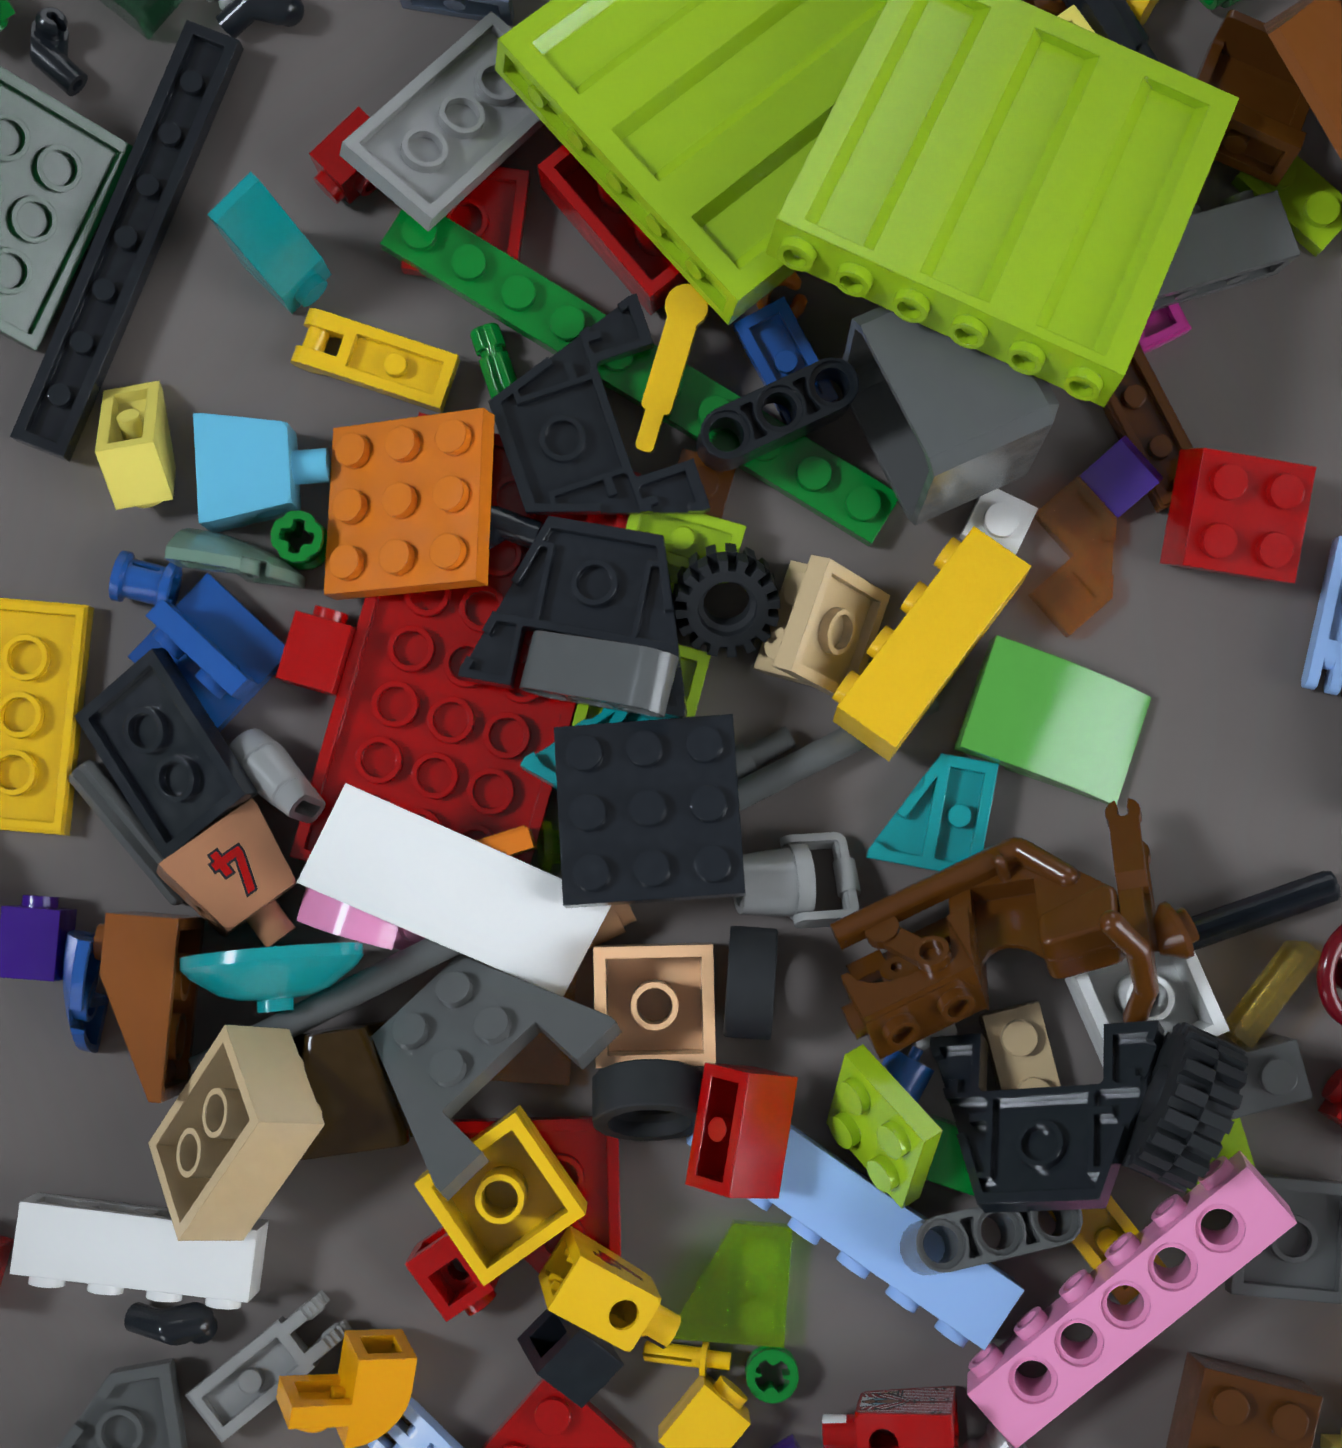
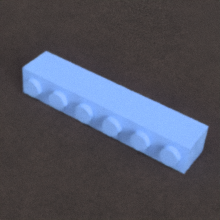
(866, 1225)

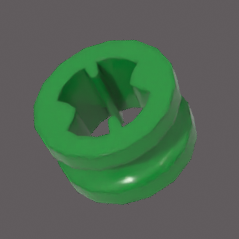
(769, 1391)

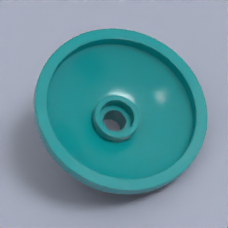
(272, 973)

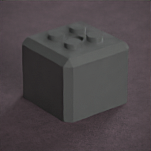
(942, 413)

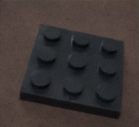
(649, 811)

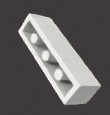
(131, 1248)

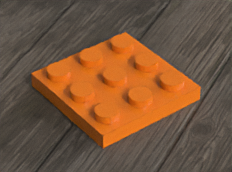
(410, 505)

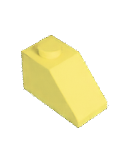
(136, 446)

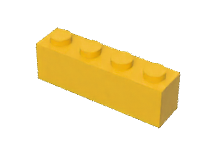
(929, 643)

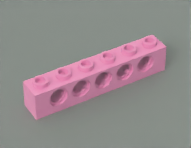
(1024, 1404)

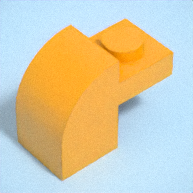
(365, 1394)

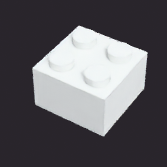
(1181, 997)

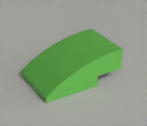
(1052, 720)

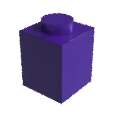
(34, 938)

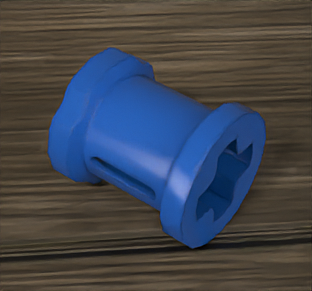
(143, 580)

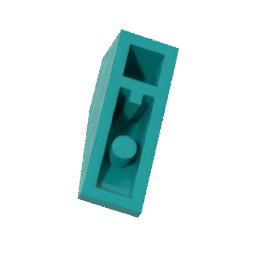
(270, 244)

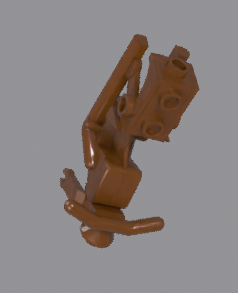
(1000, 901)

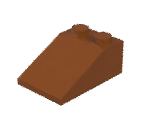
(151, 994)

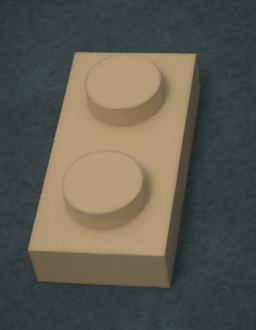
(1019, 1047)

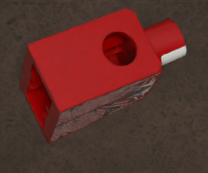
(914, 1415)

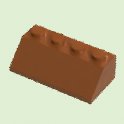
(1311, 48)

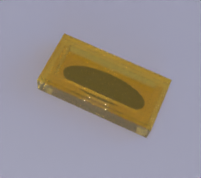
(1271, 992)

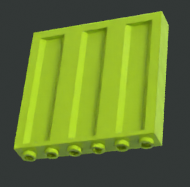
(692, 115)
(1006, 185)

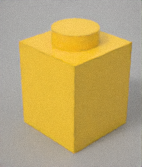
(706, 1416)

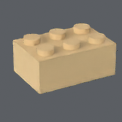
(235, 1133)

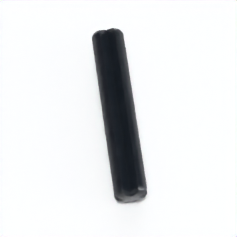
(1266, 908)

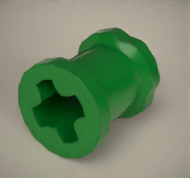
(292, 526)

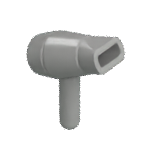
(276, 775)

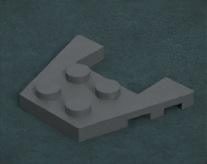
(459, 1038)

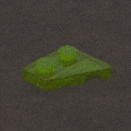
(742, 1288)

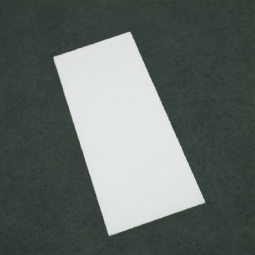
(450, 890)

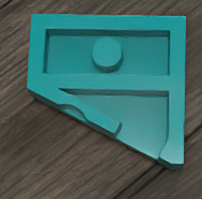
(941, 817)

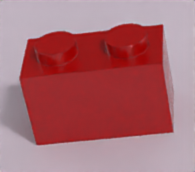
(741, 1131)

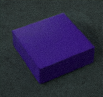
(1121, 476)

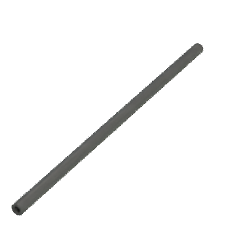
(428, 954)

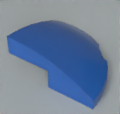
(83, 1006)

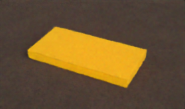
(40, 693)

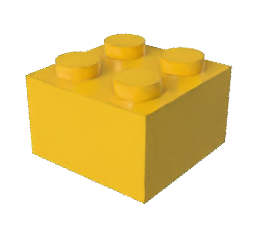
(509, 1203)

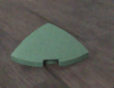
(226, 554)

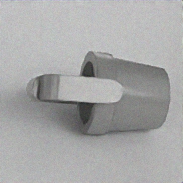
(785, 880)

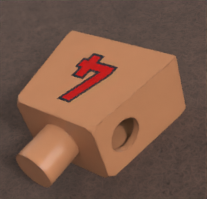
(234, 875)

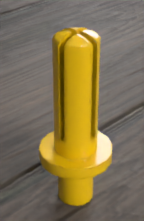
(688, 1356)

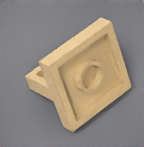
(822, 625)

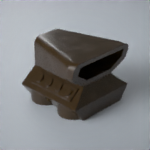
(352, 1092)

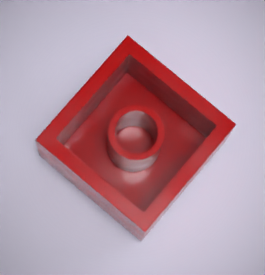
(1238, 515)

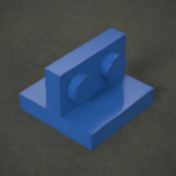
(215, 646)

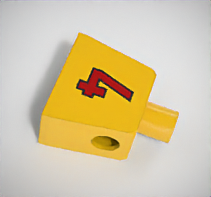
(605, 1294)

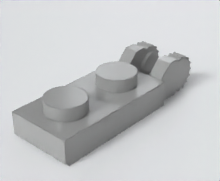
(251, 1376)

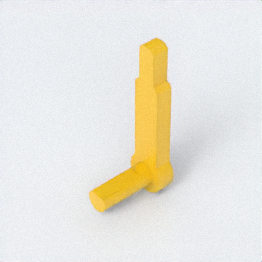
(684, 312)

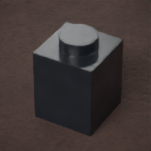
(569, 1357)

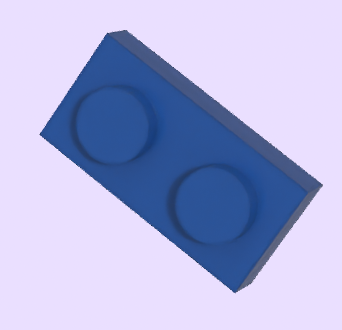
(779, 348)

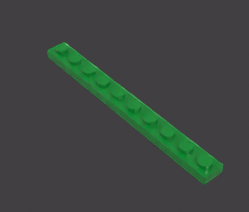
(556, 317)

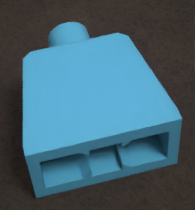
(250, 470)

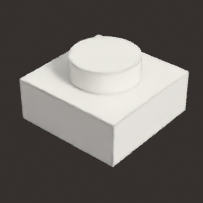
(1001, 518)

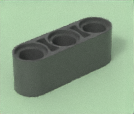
(599, 673)
(966, 1247)

